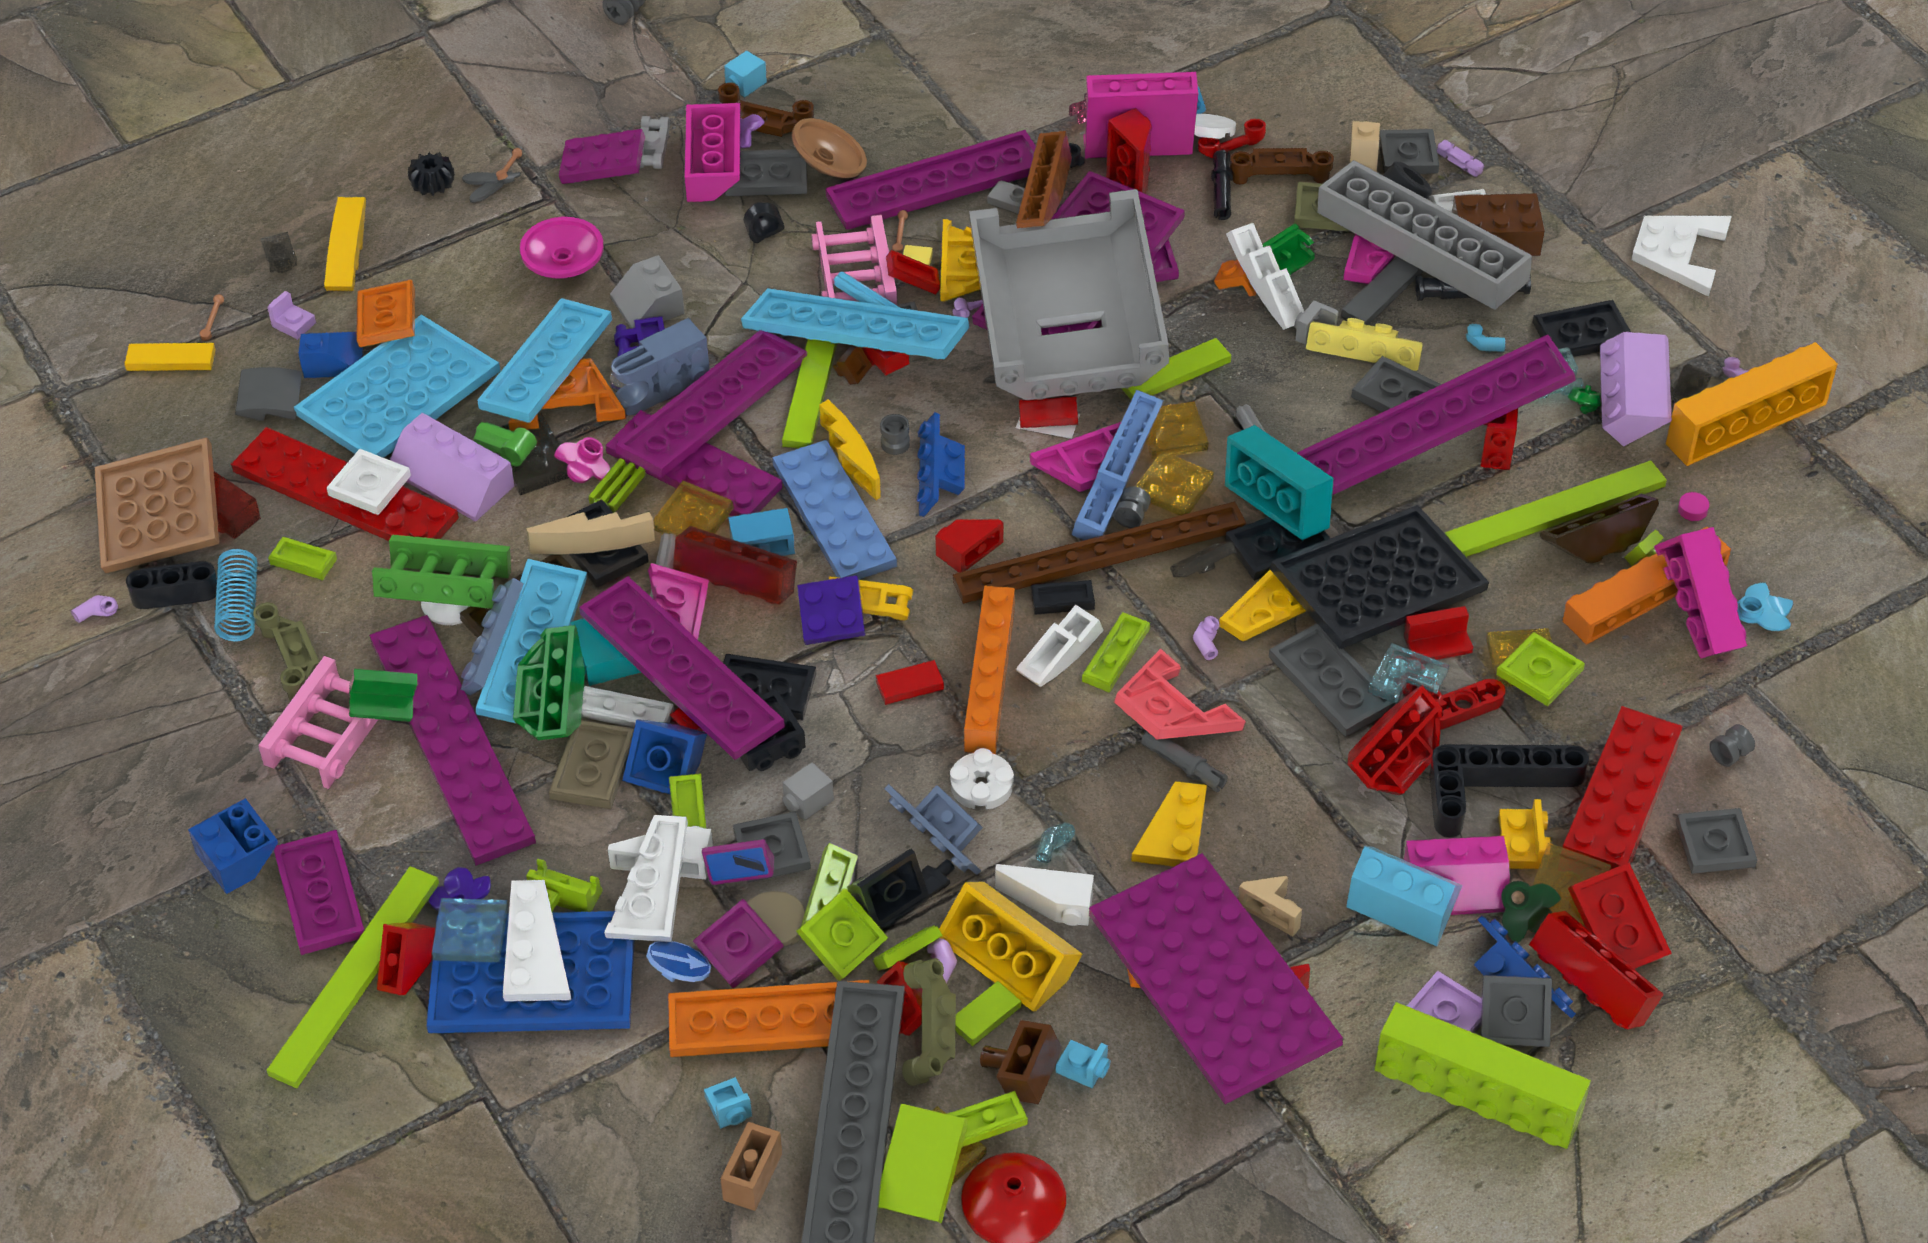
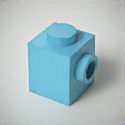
(746, 72)

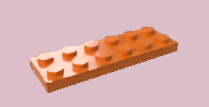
(751, 1019)

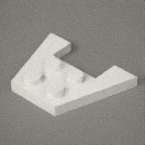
(1668, 243)

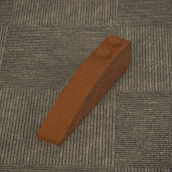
(1045, 180)

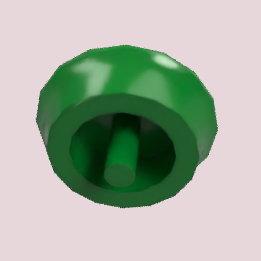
(1586, 398)

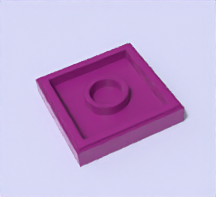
(738, 943)

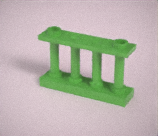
(442, 556)

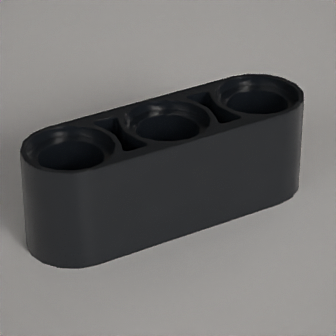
(172, 585)

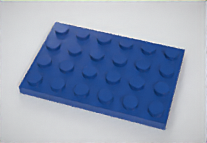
(598, 973)

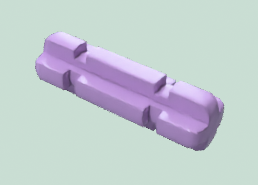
(1460, 158)

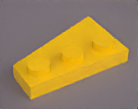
(1261, 609)

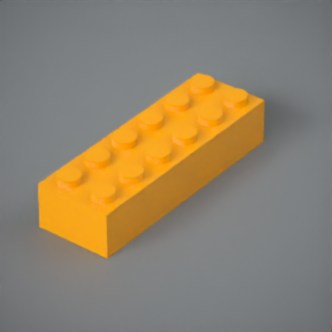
(1750, 403)

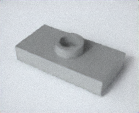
(1006, 196)

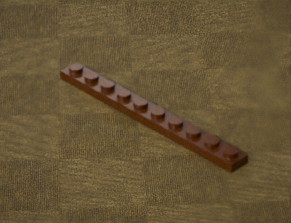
(1100, 551)

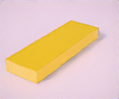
(170, 356)

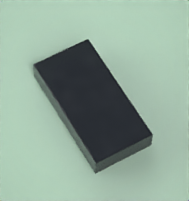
(1062, 596)

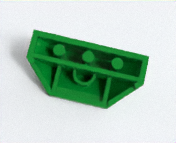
(551, 685)

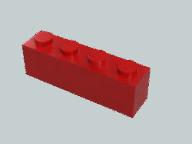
(1595, 970)

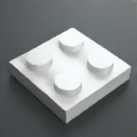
(368, 481)

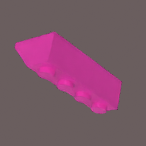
(711, 150)

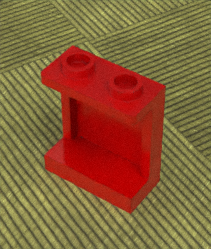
(1500, 441)

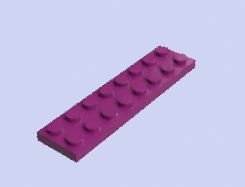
(932, 180)
(710, 403)
(682, 667)

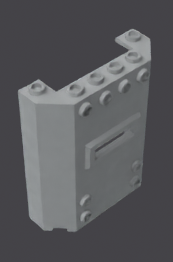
(1067, 276)

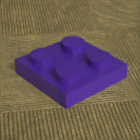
(831, 610)

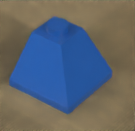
(328, 353)
(662, 752)

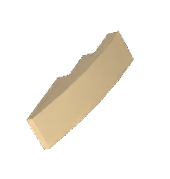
(580, 535)

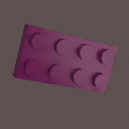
(319, 892)

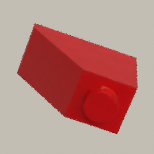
(968, 541)
(404, 956)

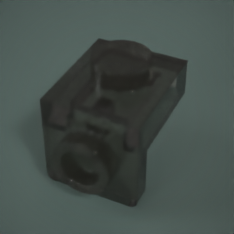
(279, 252)
(1690, 382)

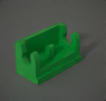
(1290, 249)

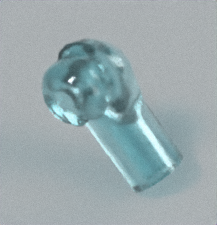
(1052, 839)

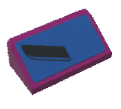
(738, 862)

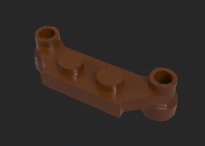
(775, 121)
(1281, 162)

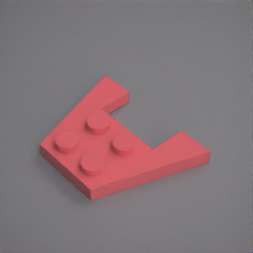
(1165, 710)

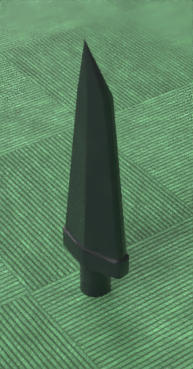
(935, 881)

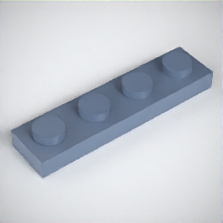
(488, 643)

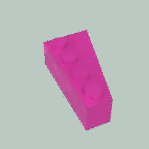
(1704, 591)

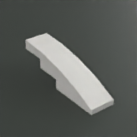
(1266, 278)

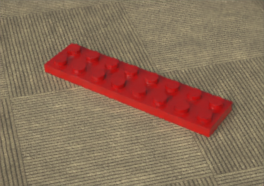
(306, 472)

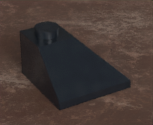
(890, 887)

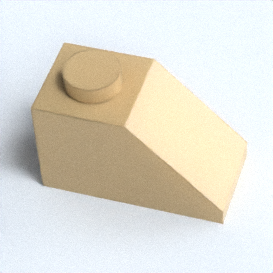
(1365, 143)

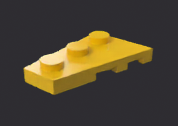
(1175, 828)

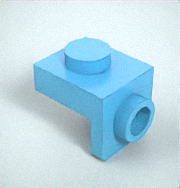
(728, 1103)

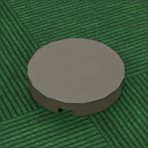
(780, 913)

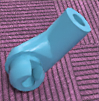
(1482, 342)

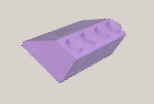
(1635, 385)
(452, 467)

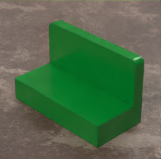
(382, 695)

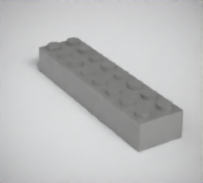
(1424, 234)

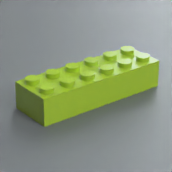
(1481, 1075)

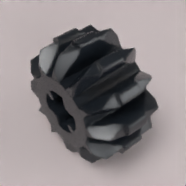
(431, 173)

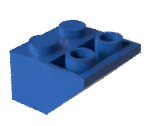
(233, 845)

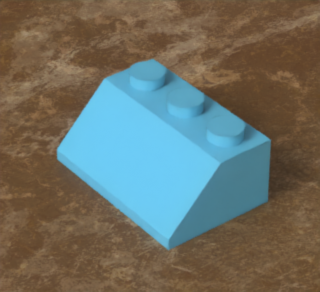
(1402, 895)

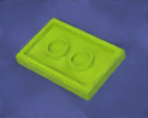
(921, 1162)

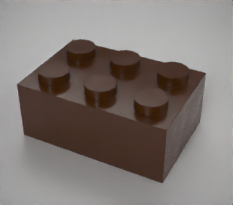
(1507, 216)

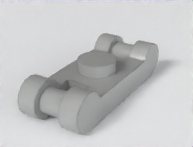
(655, 141)

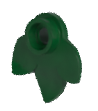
(1531, 912)

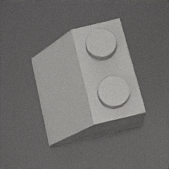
(648, 292)

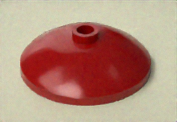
(1010, 1214)

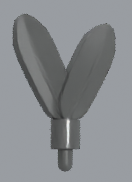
(489, 183)

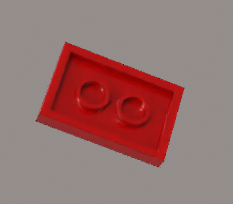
(1620, 916)

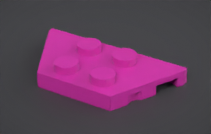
(1076, 459)

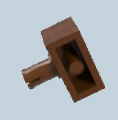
(1027, 1061)

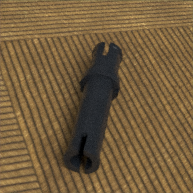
(1221, 177)

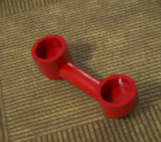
(1254, 132)

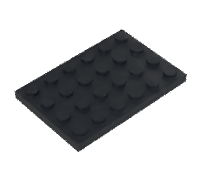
(1378, 576)

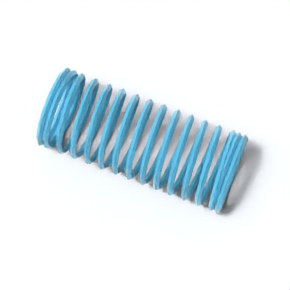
(219, 616)

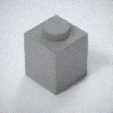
(807, 791)

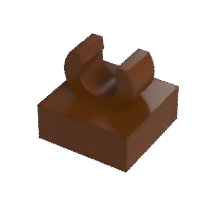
(853, 365)

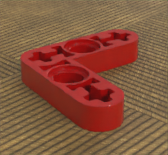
(1470, 693)

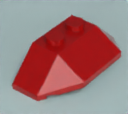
(1398, 744)

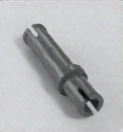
(1193, 765)

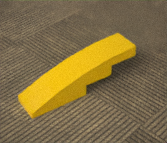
(345, 243)
(850, 448)

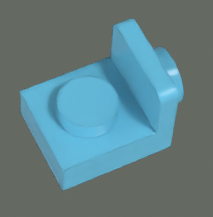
(1083, 1063)

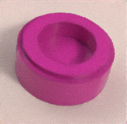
(1693, 506)

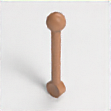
(502, 174)
(898, 247)
(205, 334)

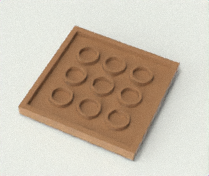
(156, 505)

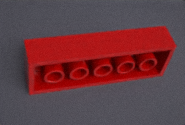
(1624, 788)

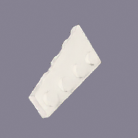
(651, 894)
(532, 950)

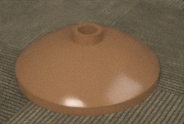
(828, 148)

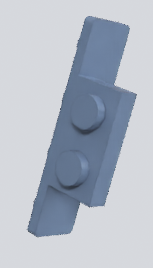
(945, 820)

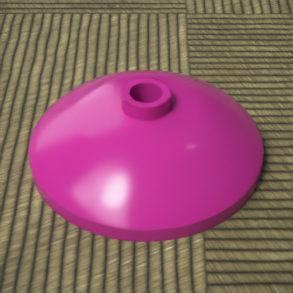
(561, 247)

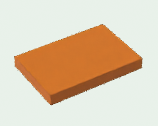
(385, 313)

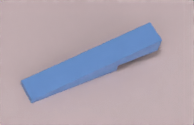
(1117, 466)

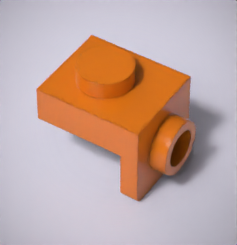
(1233, 275)

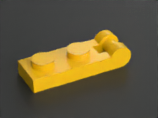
(875, 598)

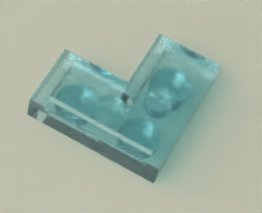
(1404, 667)

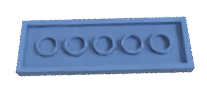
(834, 511)

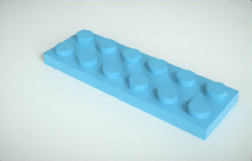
(544, 360)
(545, 601)

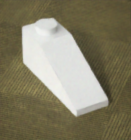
(625, 853)
(1053, 893)

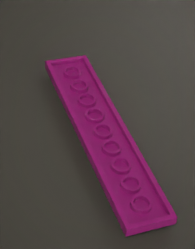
(1441, 414)
(455, 743)

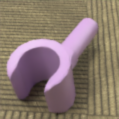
(962, 307)

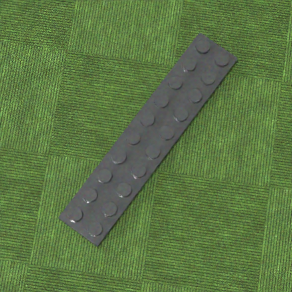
(854, 1114)

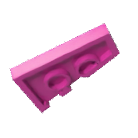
(679, 595)

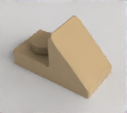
(1266, 900)

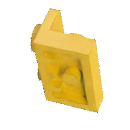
(1524, 835)

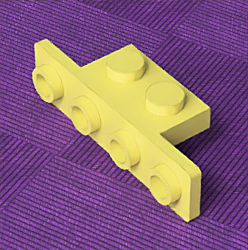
(1364, 342)

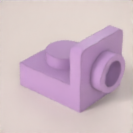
(288, 317)

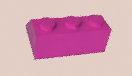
(1474, 862)

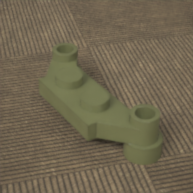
(292, 643)
(937, 1021)

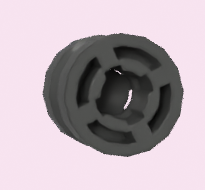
(895, 434)
(1131, 507)
(1732, 745)

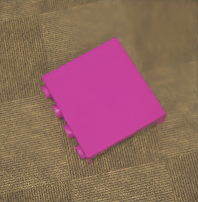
(1163, 98)

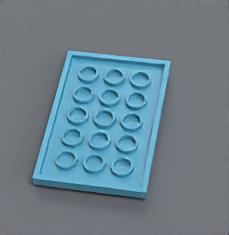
(394, 385)

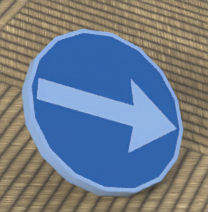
(678, 961)

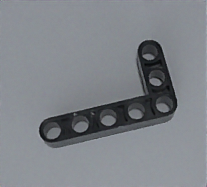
(1496, 766)

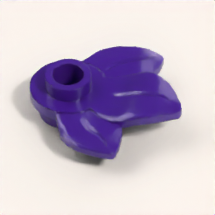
(460, 885)

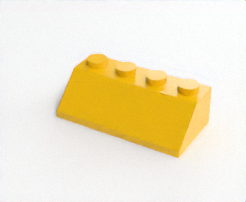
(1008, 944)

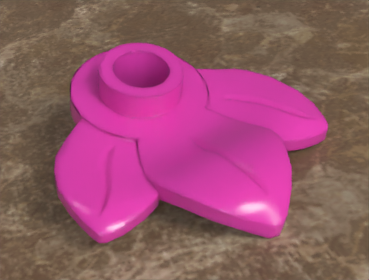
(583, 459)

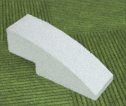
(1060, 646)

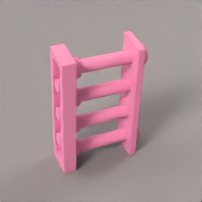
(876, 254)
(295, 719)

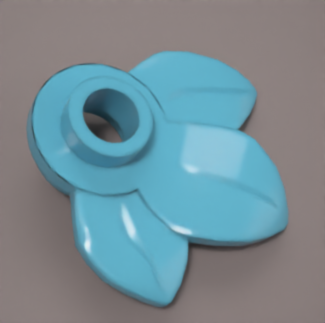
(1764, 609)

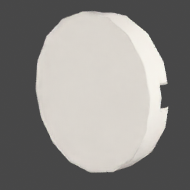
(1213, 126)

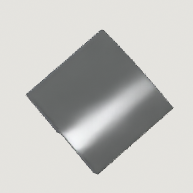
(268, 392)

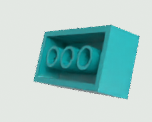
(1278, 482)

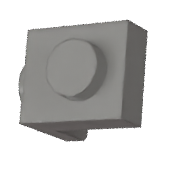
(1315, 312)

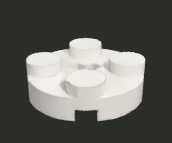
(981, 764)

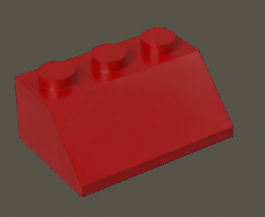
(1129, 150)

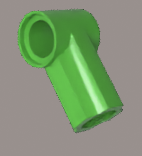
(510, 445)

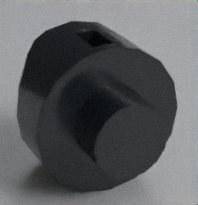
(762, 221)

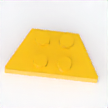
(958, 262)

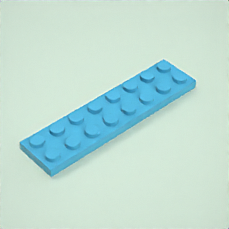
(856, 323)

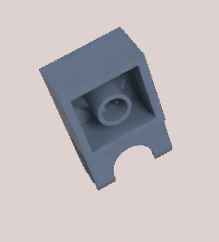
(661, 366)

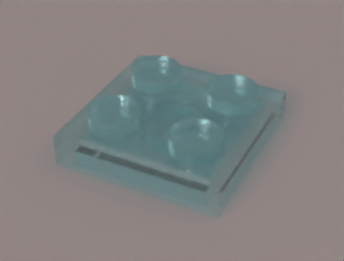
(470, 930)

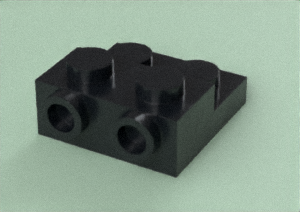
(784, 743)

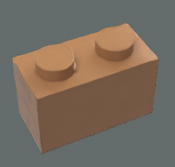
(751, 1166)

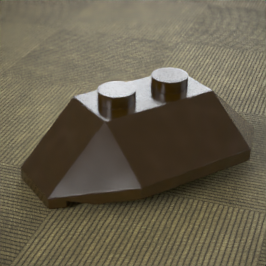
(1604, 530)

